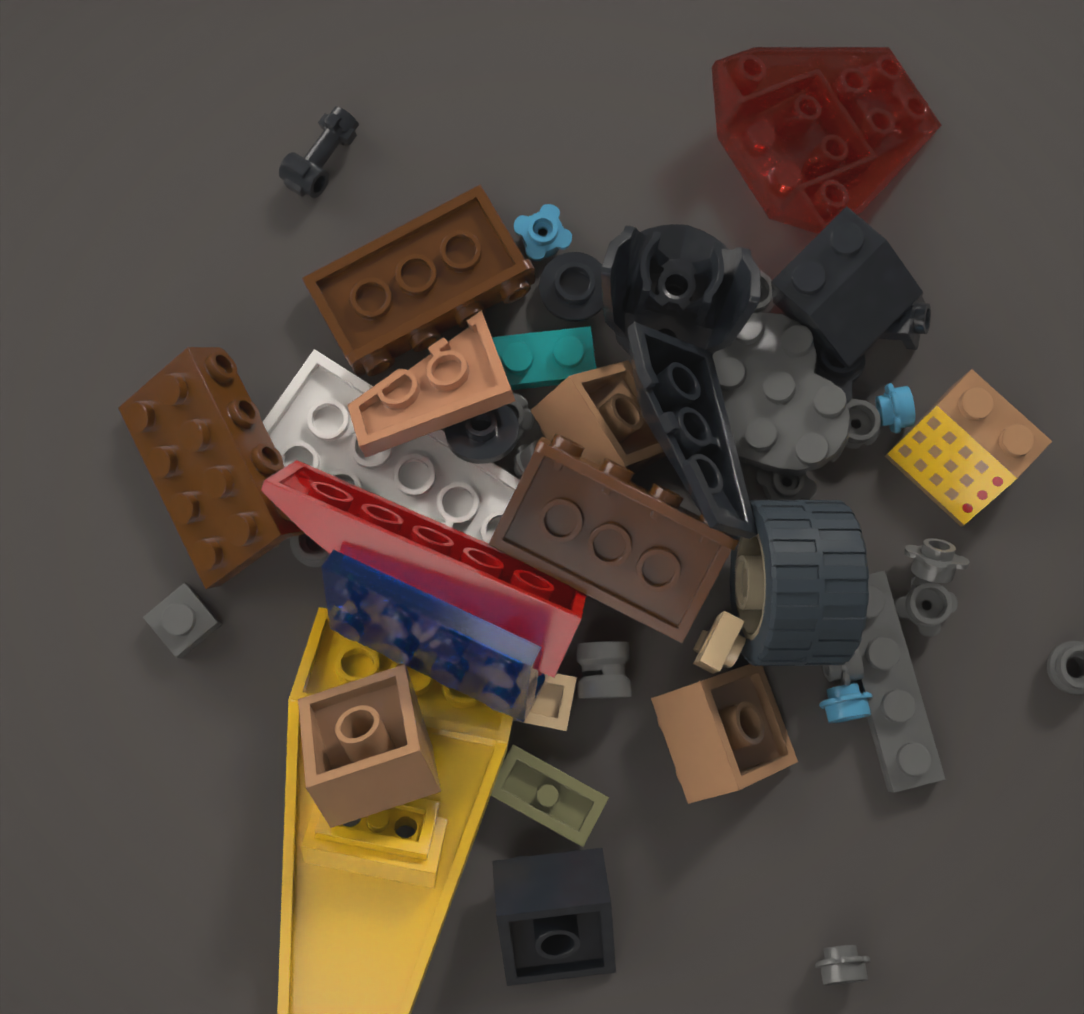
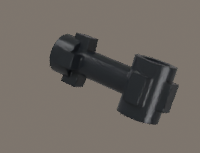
(305, 173)

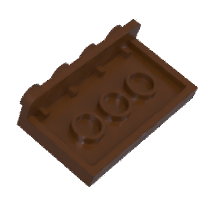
(419, 282)
(209, 461)
(612, 537)

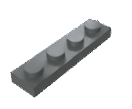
(897, 708)

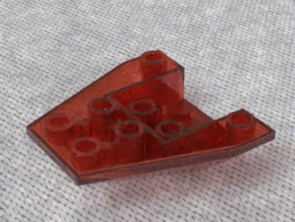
(818, 127)

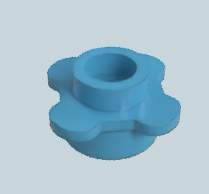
(539, 246)

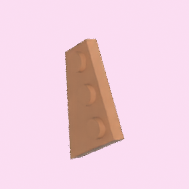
(441, 390)

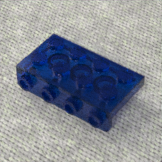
(432, 636)

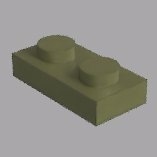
(548, 795)

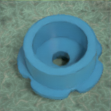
(896, 408)
(846, 703)

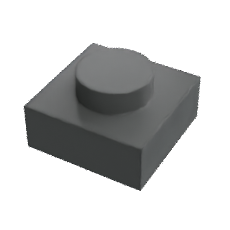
(182, 620)

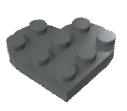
(776, 402)

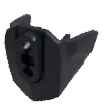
(713, 283)

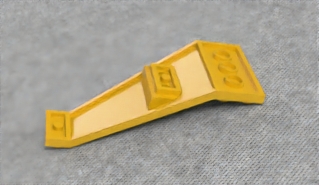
(360, 898)

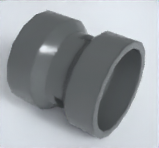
(603, 670)

